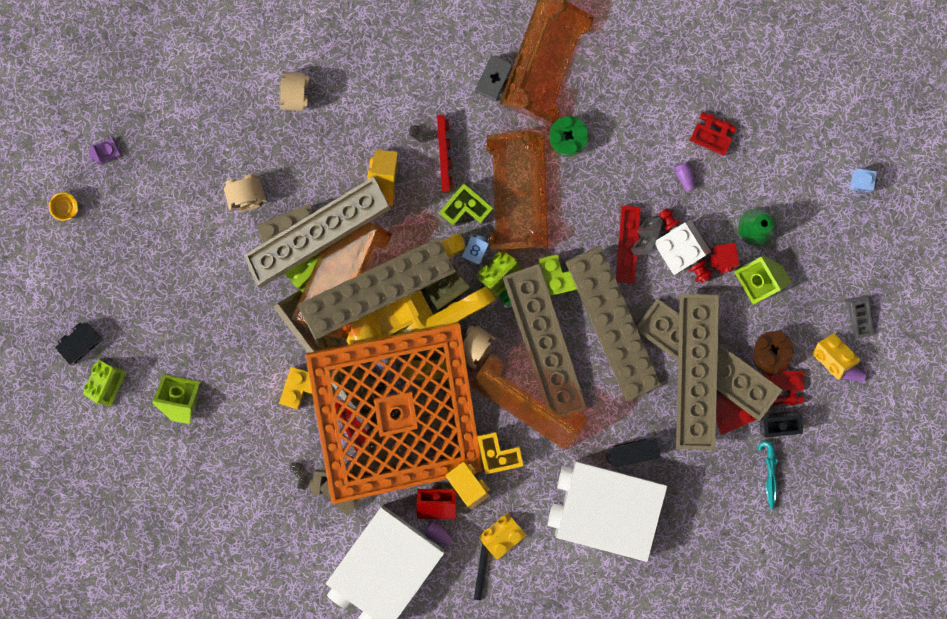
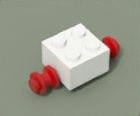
(683, 246)

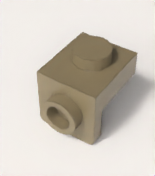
(316, 482)

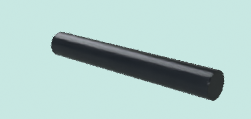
(481, 573)

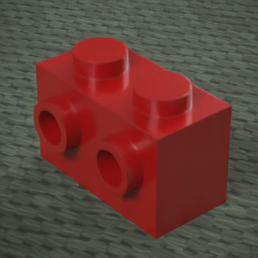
(724, 258)
(436, 504)

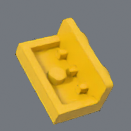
(835, 355)
(502, 536)

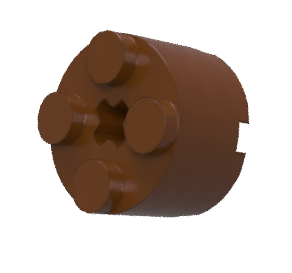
(778, 343)

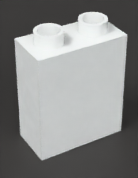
(607, 510)
(384, 567)

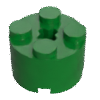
(557, 138)

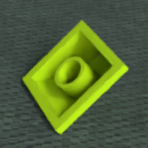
(762, 278)
(177, 398)

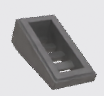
(852, 311)

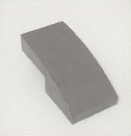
(649, 233)

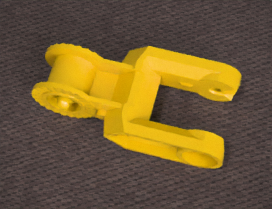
(413, 311)

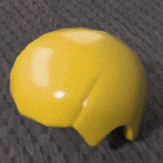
(63, 206)

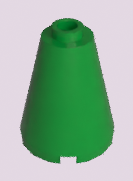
(751, 229)

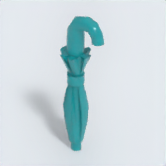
(771, 485)

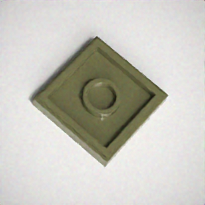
(446, 289)

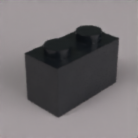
(78, 343)
(781, 424)

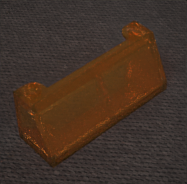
(544, 59)
(519, 191)
(340, 263)
(525, 407)

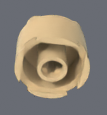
(292, 91)
(244, 193)
(477, 345)

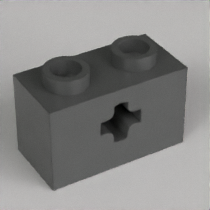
(494, 67)

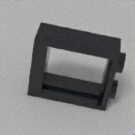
(633, 452)

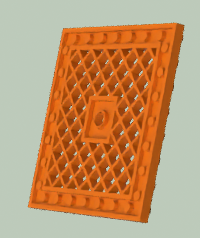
(392, 347)

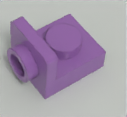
(104, 151)

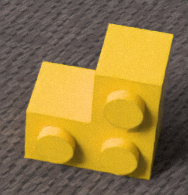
(384, 168)
(295, 387)
(496, 459)
(467, 485)

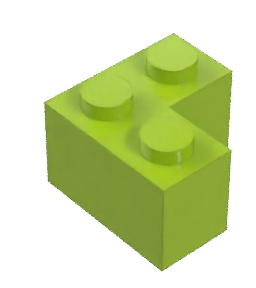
(465, 202)
(555, 280)

